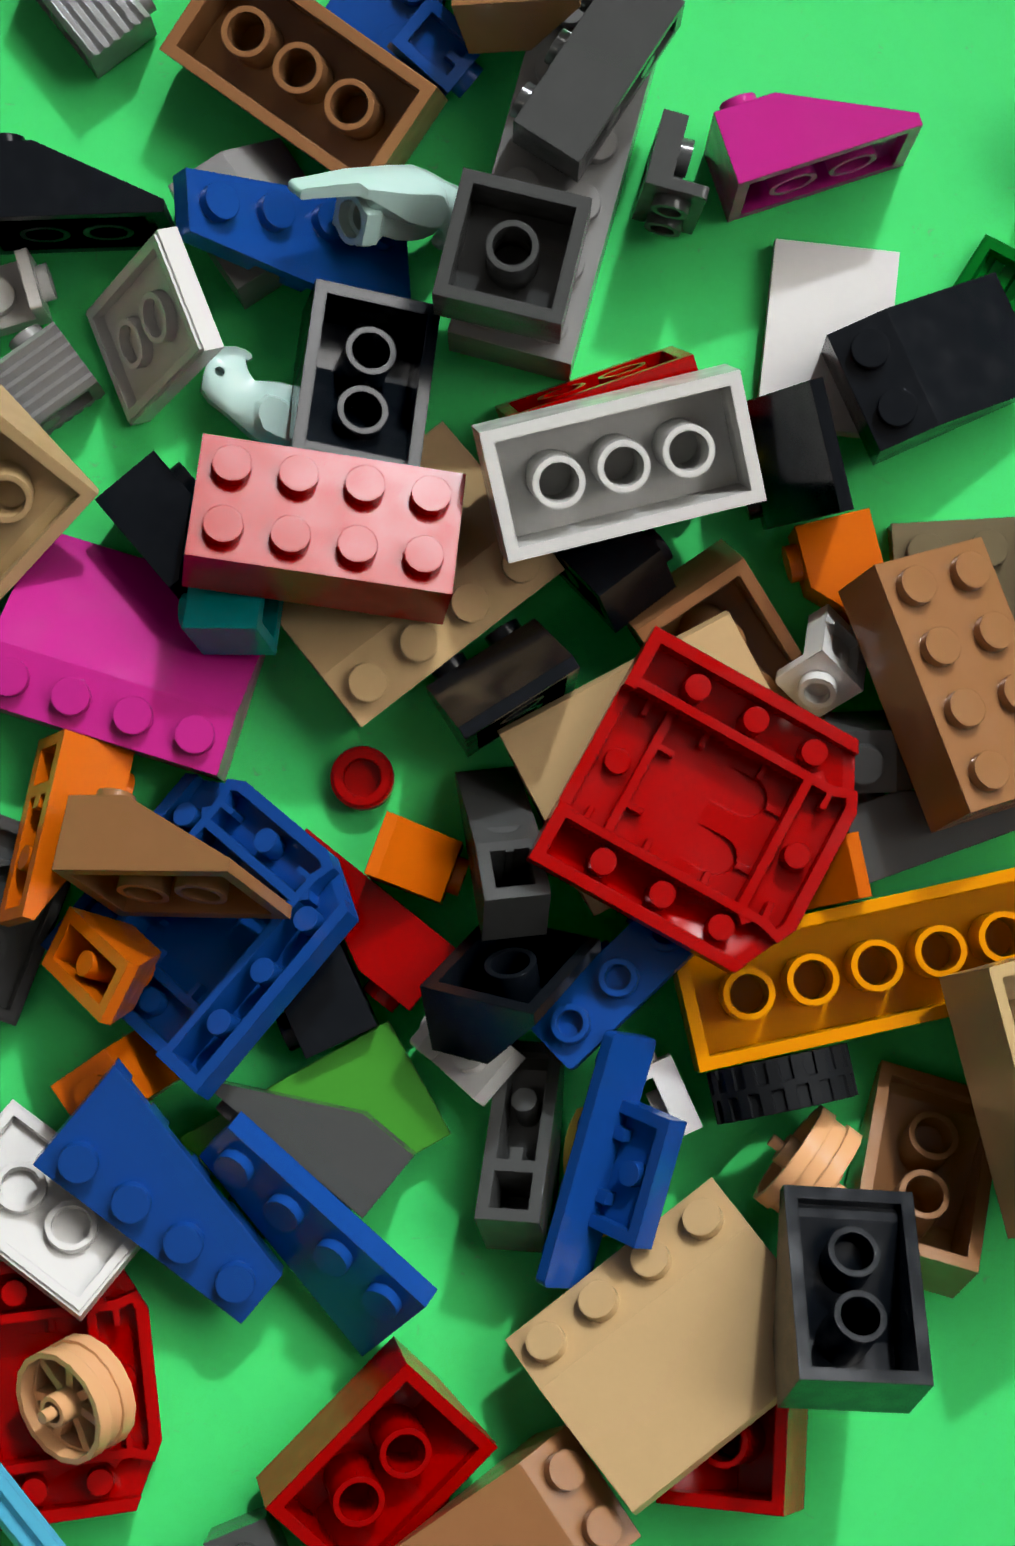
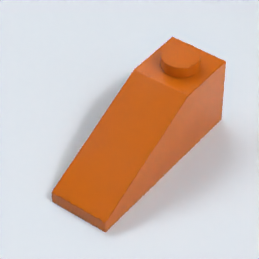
(62, 767)

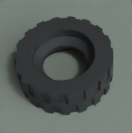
(782, 1084)

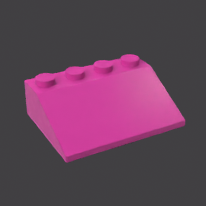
(102, 653)

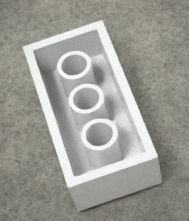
(619, 462)

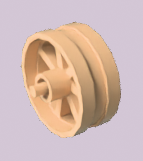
(810, 1157)
(75, 1398)

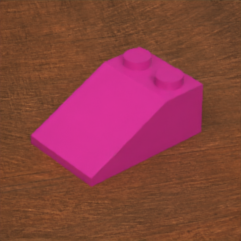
(798, 146)

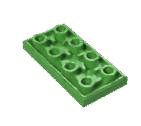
(364, 1075)

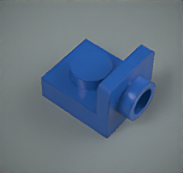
(436, 49)

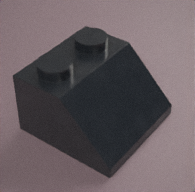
(500, 989)

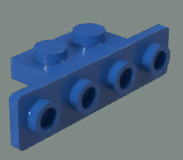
(609, 992)
(615, 1166)

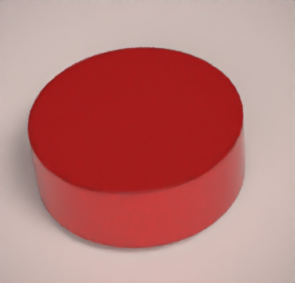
(362, 778)

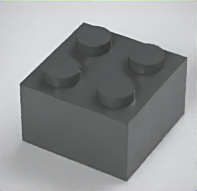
(511, 255)

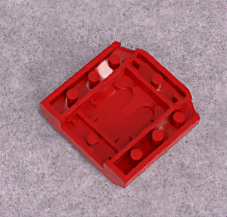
(703, 806)
(117, 1476)

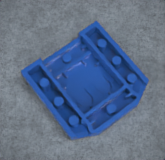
(233, 977)

